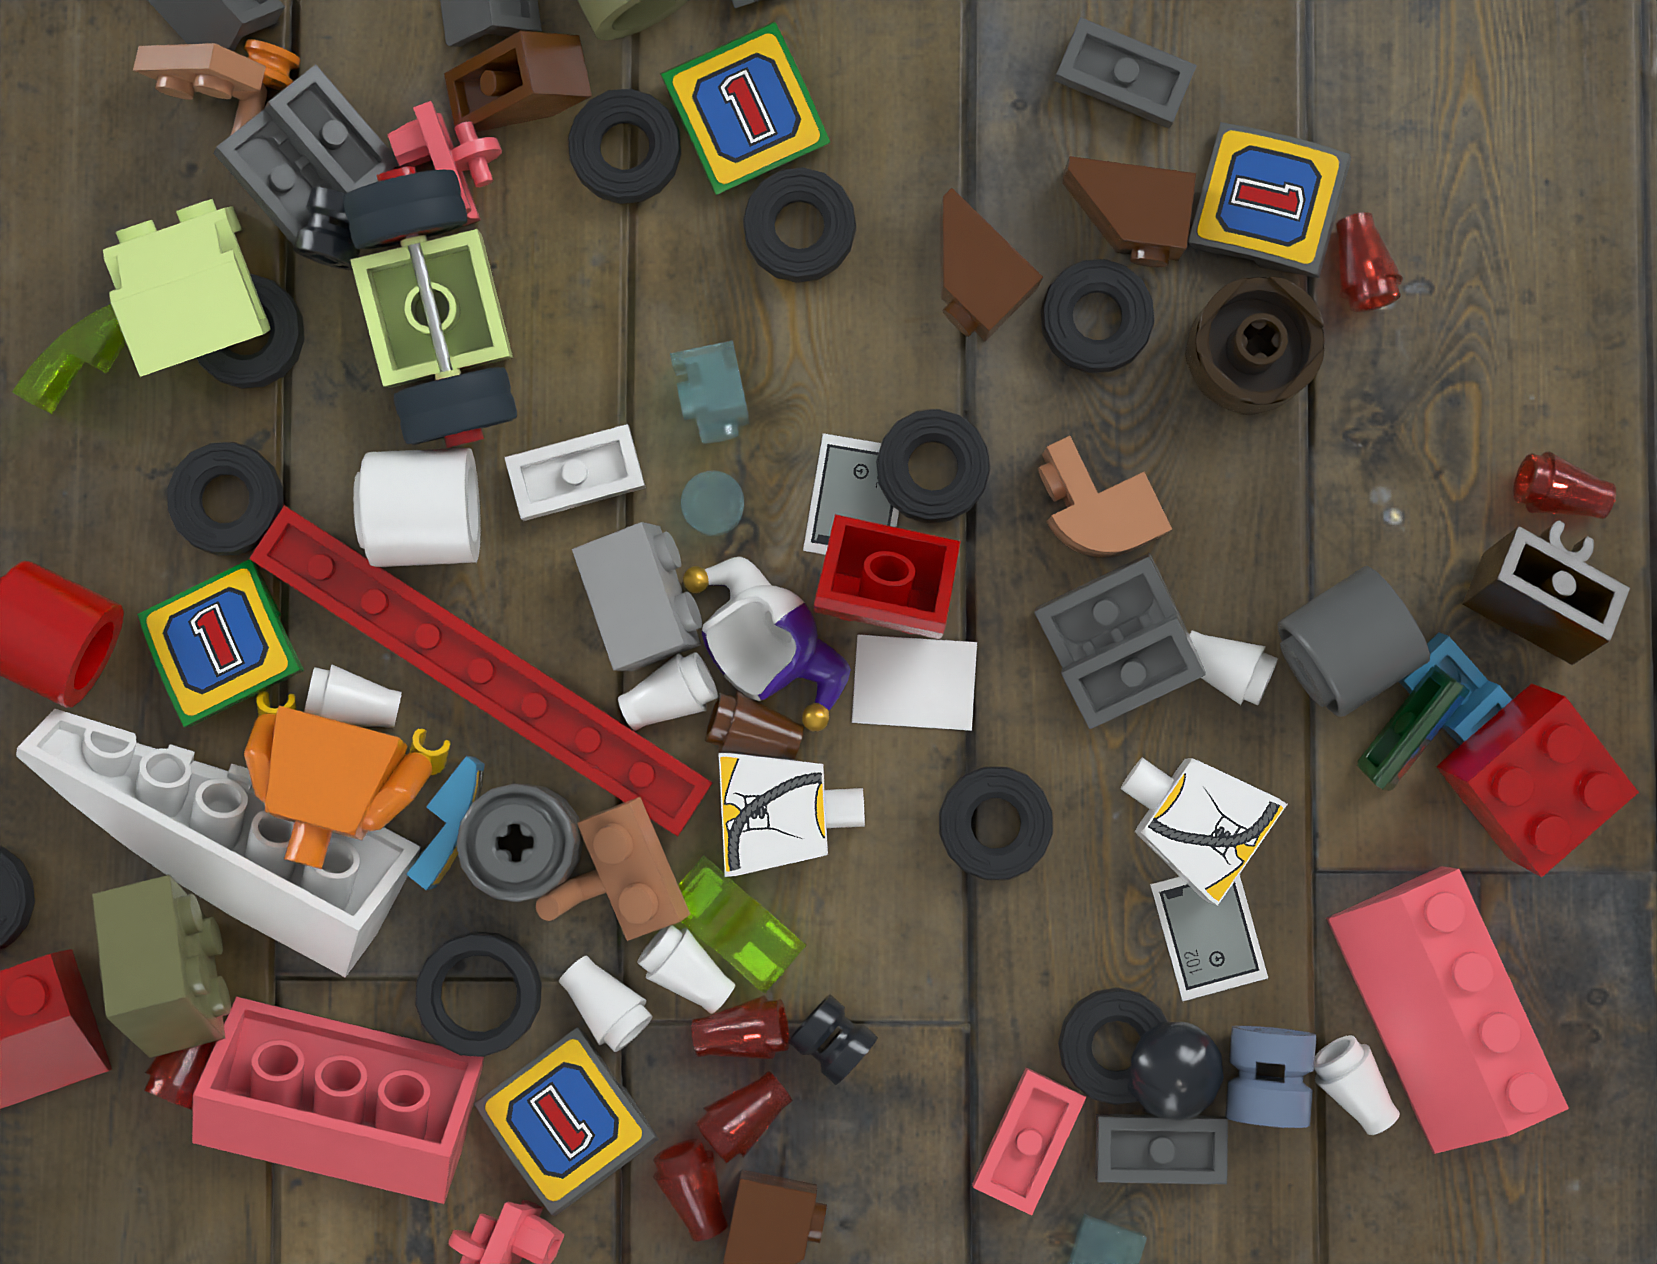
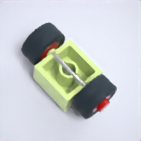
(430, 306)

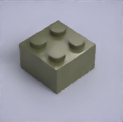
(160, 966)

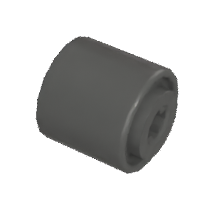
(1352, 642)
(541, 815)

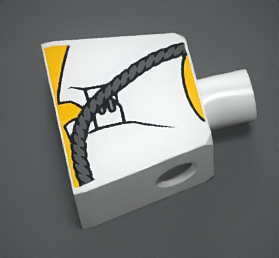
(779, 811)
(1201, 822)

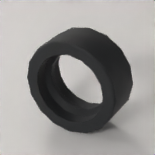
(432, 1010)

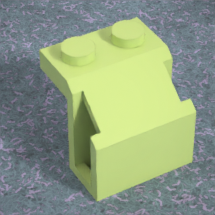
(183, 288)

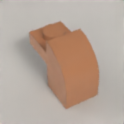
(1103, 521)

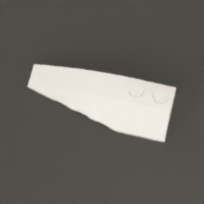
(220, 841)

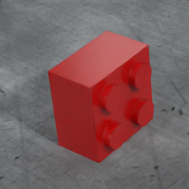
(1537, 779)

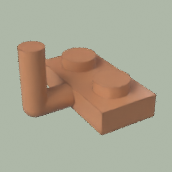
(206, 70)
(628, 869)

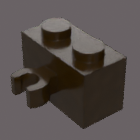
(1547, 593)

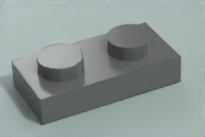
(1125, 72)
(1161, 1149)

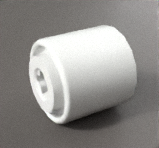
(418, 507)

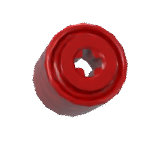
(54, 633)

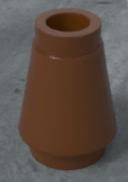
(752, 729)

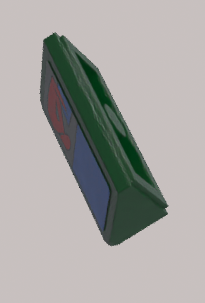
(1412, 728)

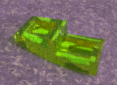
(92, 339)
(737, 925)

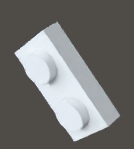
(575, 472)

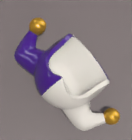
(767, 638)

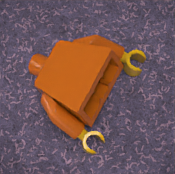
(332, 775)

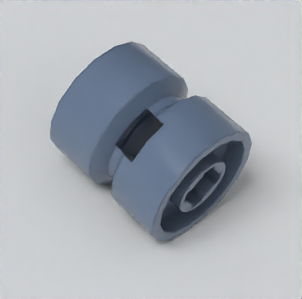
(1267, 1098)

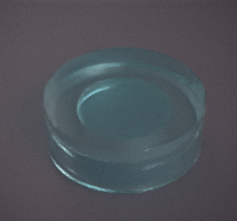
(712, 503)

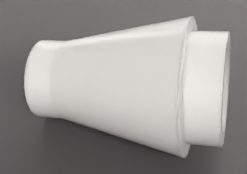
(1235, 667)
(670, 692)
(351, 699)
(684, 967)
(607, 1006)
(1354, 1081)

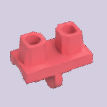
(429, 140)
(506, 1240)

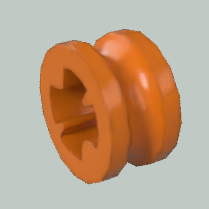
(277, 62)

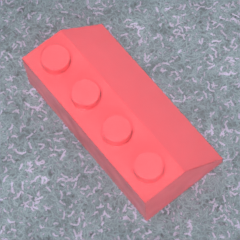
(1447, 1011)
(336, 1100)

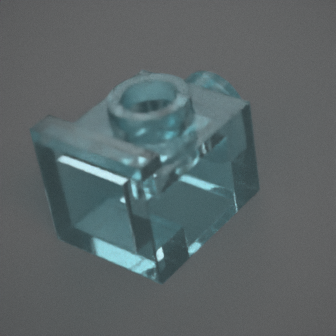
(713, 390)

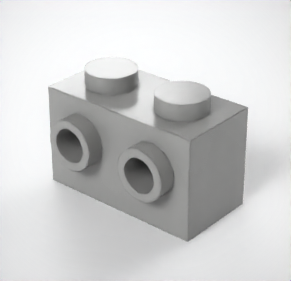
(638, 596)

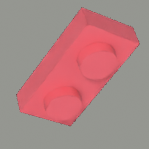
(1028, 1141)

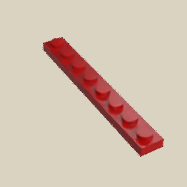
(480, 670)

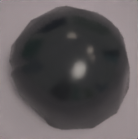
(1175, 1071)

